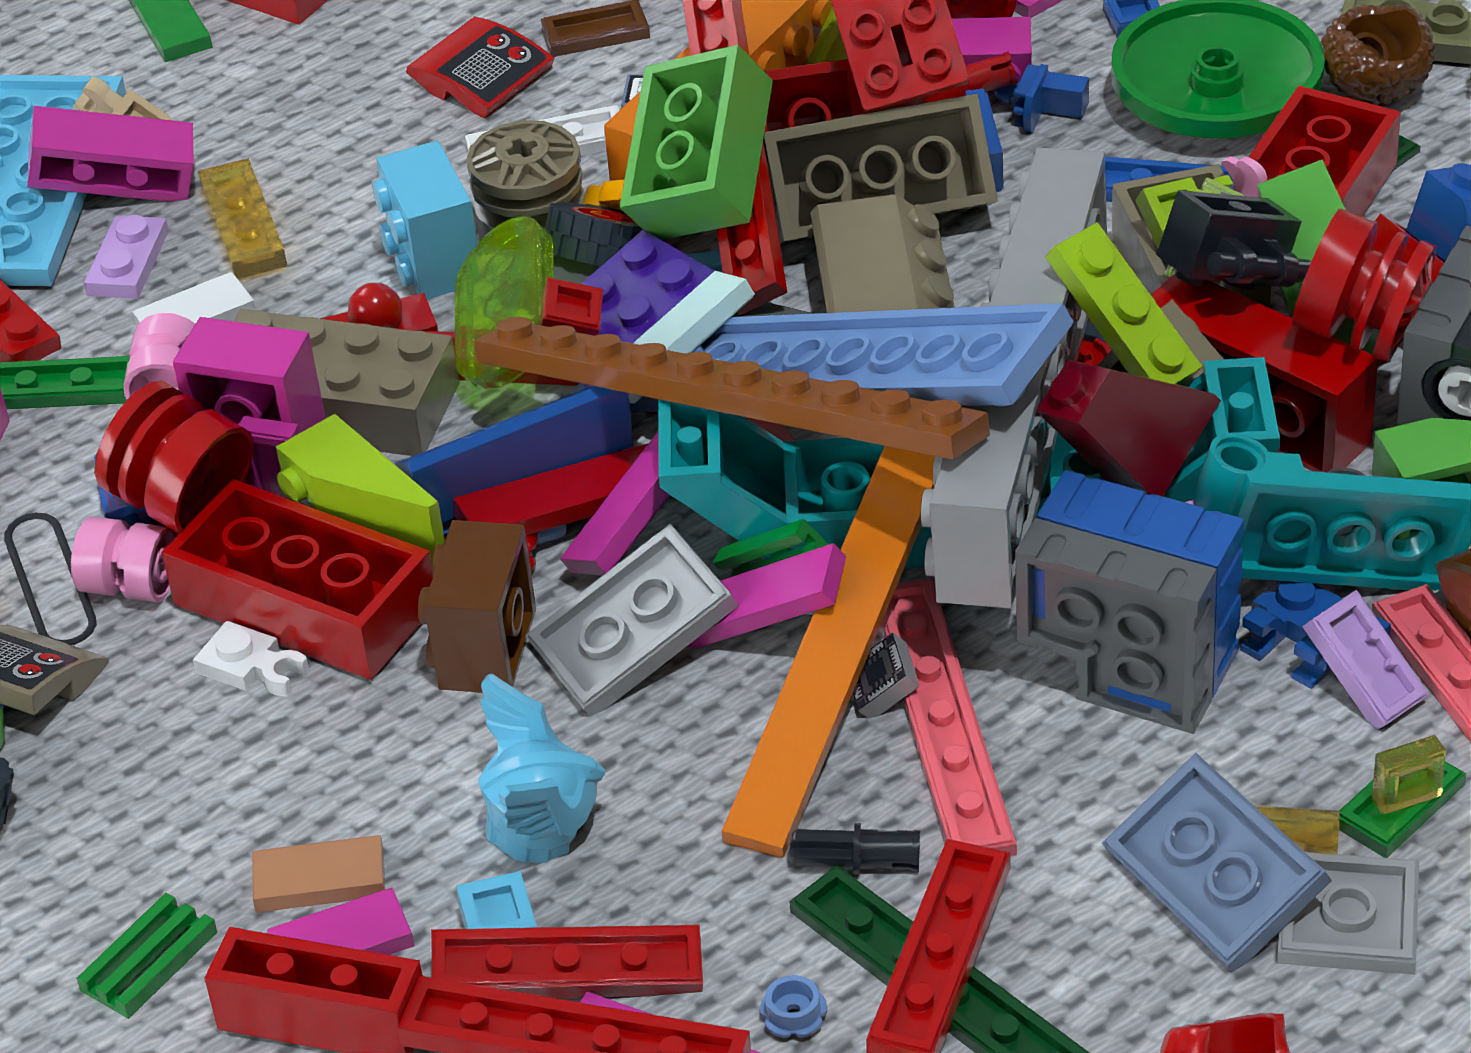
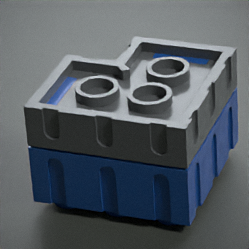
(1134, 595)

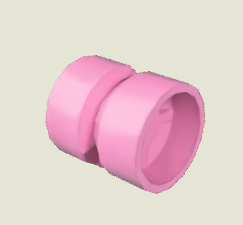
(154, 349)
(114, 549)

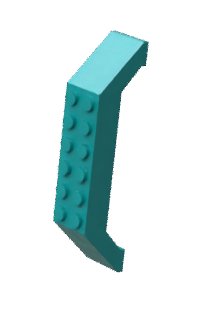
(759, 483)

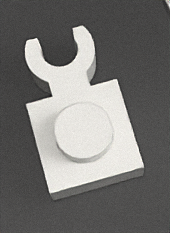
(243, 655)

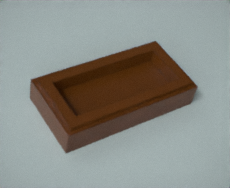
(595, 28)

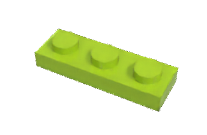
(1122, 307)

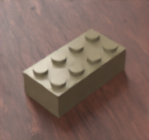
(919, 152)
(378, 378)

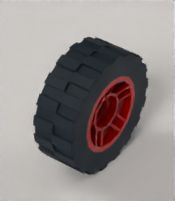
(589, 231)

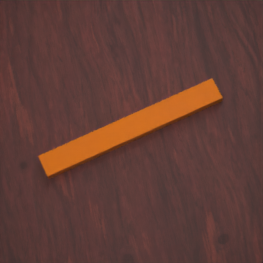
(831, 657)

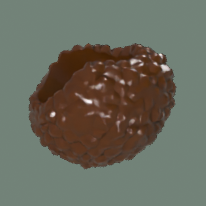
(1378, 53)

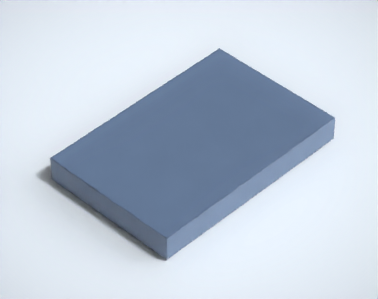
(1216, 862)

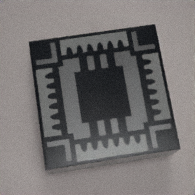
(885, 677)

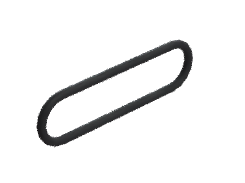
(8, 539)

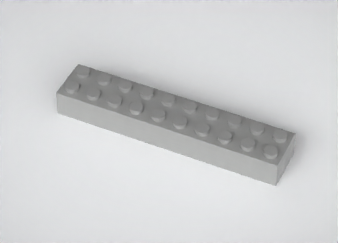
(995, 488)

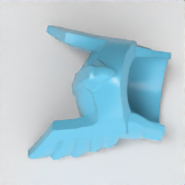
(534, 783)

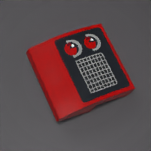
(480, 65)

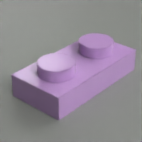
(126, 256)

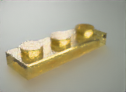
(242, 218)

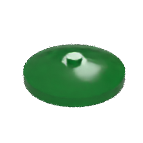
(1214, 66)

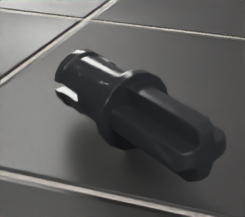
(856, 849)

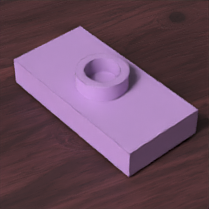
(1365, 660)

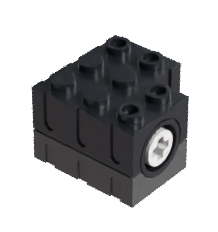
(1439, 345)

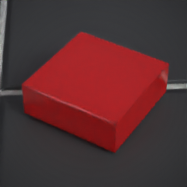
(571, 306)

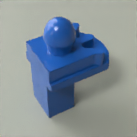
(1046, 93)

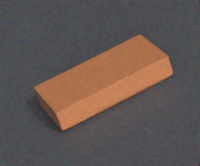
(317, 873)

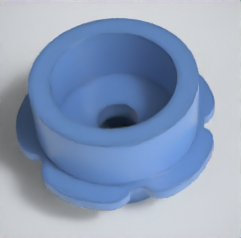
(791, 993)

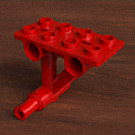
(911, 54)

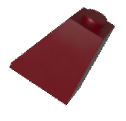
(1126, 423)

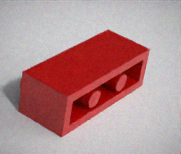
(310, 992)

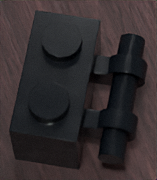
(1231, 241)

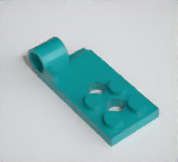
(1297, 512)

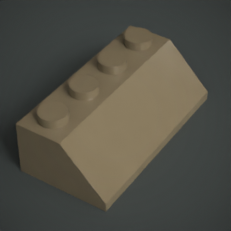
(880, 256)

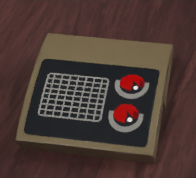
(40, 668)

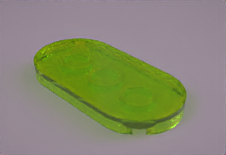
(499, 282)

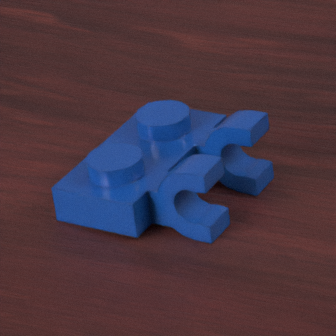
(1281, 614)

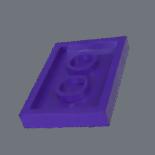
(643, 285)

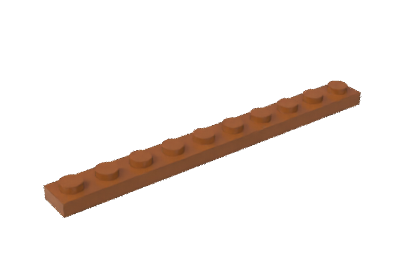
(736, 388)

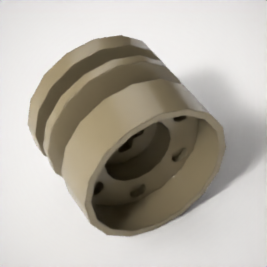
(521, 171)

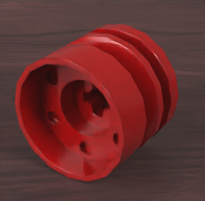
(1363, 284)
(170, 454)

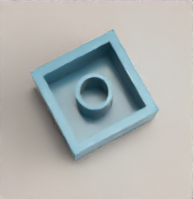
(426, 217)

